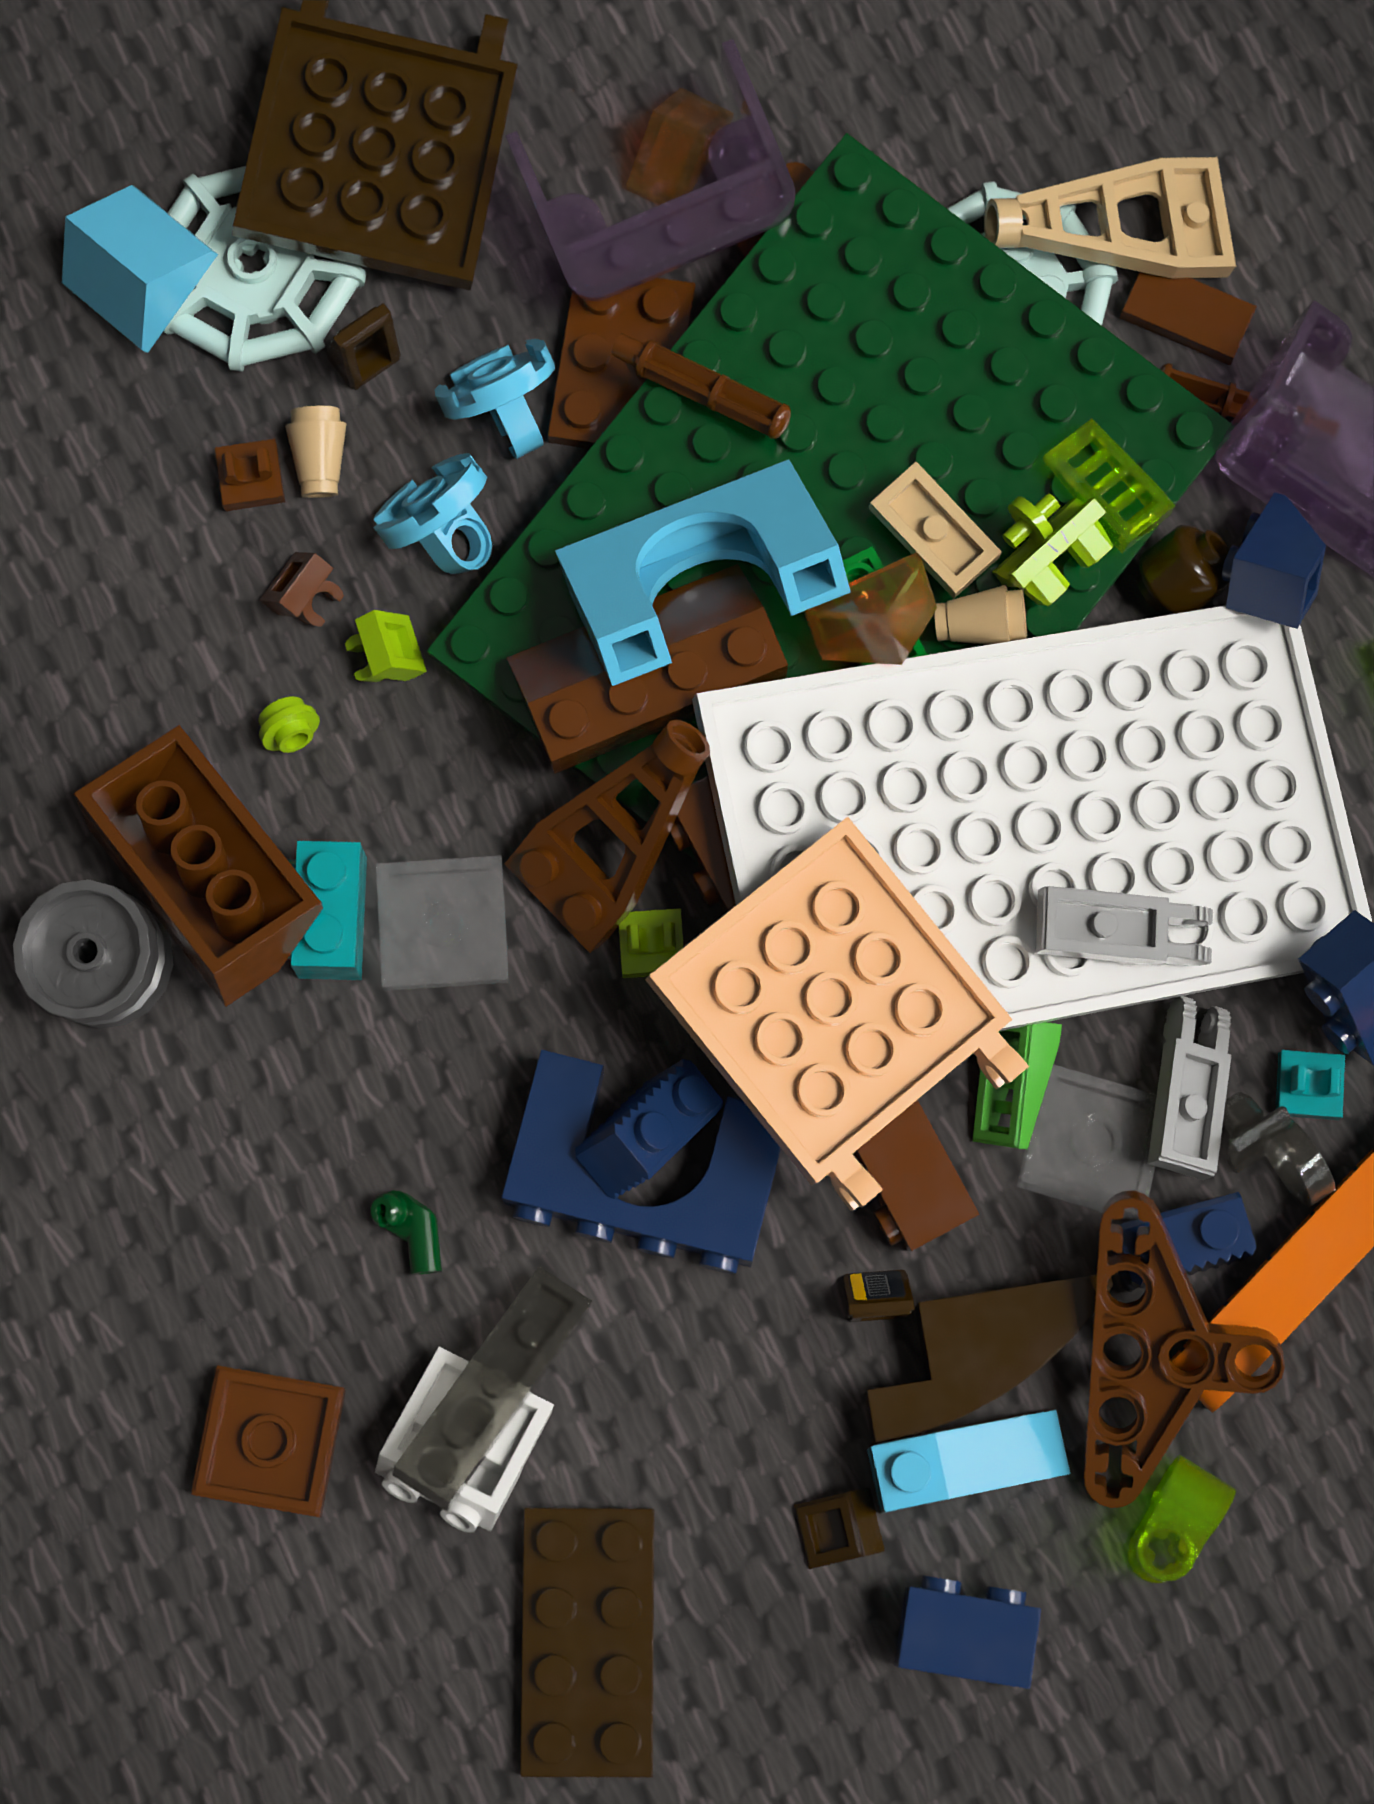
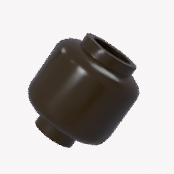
(1183, 570)

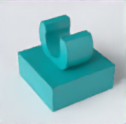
(1311, 1084)

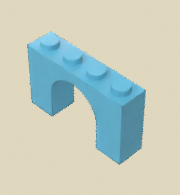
(752, 519)

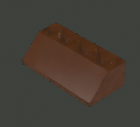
(714, 640)
(200, 863)

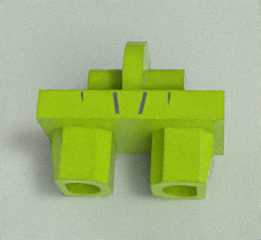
(1071, 528)

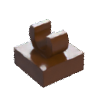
(250, 474)
(297, 585)

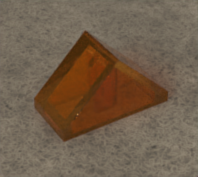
(676, 146)
(878, 617)

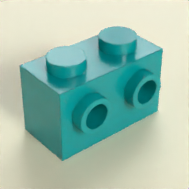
(335, 939)

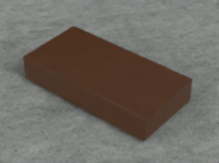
(1189, 314)

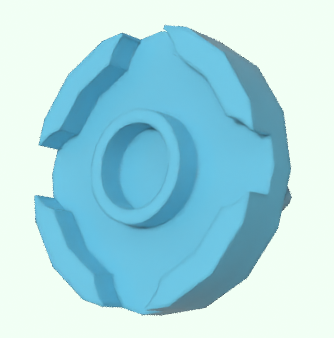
(498, 385)
(433, 513)

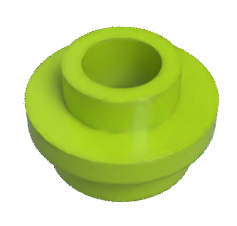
(287, 725)

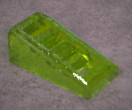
(1141, 486)

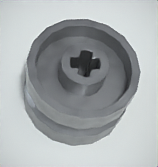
(85, 920)

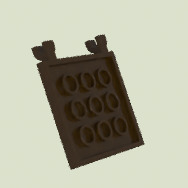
(376, 146)

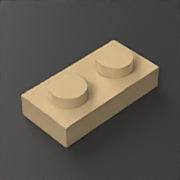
(935, 528)

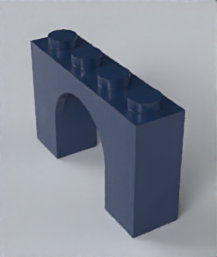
(714, 1220)

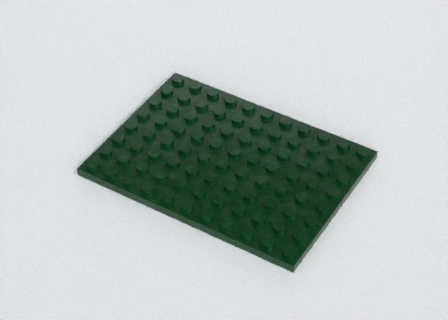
(893, 349)

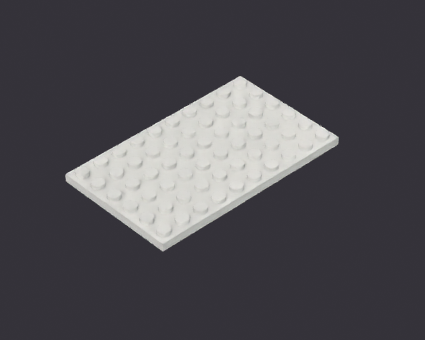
(1079, 759)

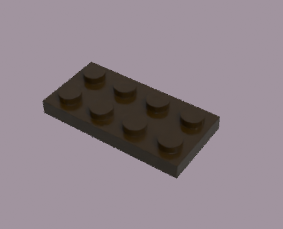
(588, 1643)

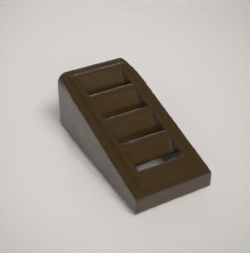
(365, 347)

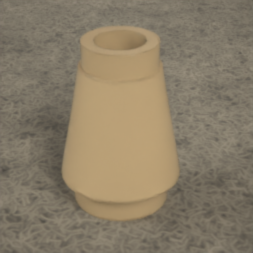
(317, 449)
(983, 617)

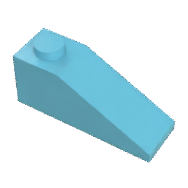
(967, 1460)

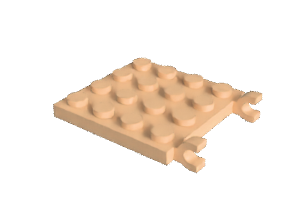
(833, 1006)

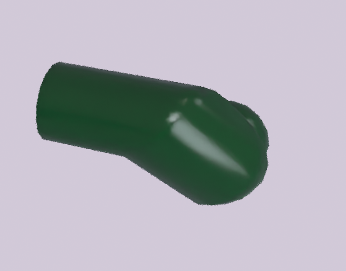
(412, 1223)

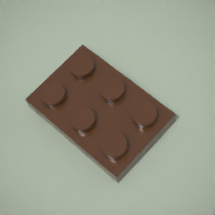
(592, 382)

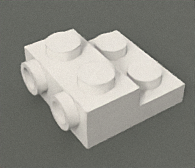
(498, 1473)

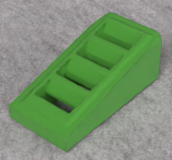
(1038, 1048)

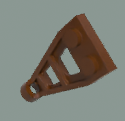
(568, 879)

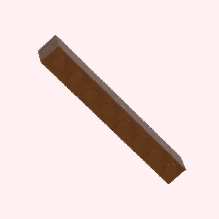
(918, 1181)

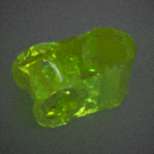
(1186, 1512)

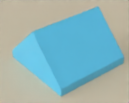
(132, 263)

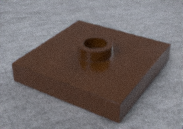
(269, 1441)

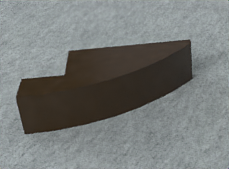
(980, 1351)

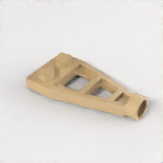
(1190, 211)

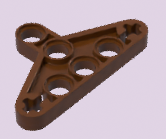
(1152, 1383)

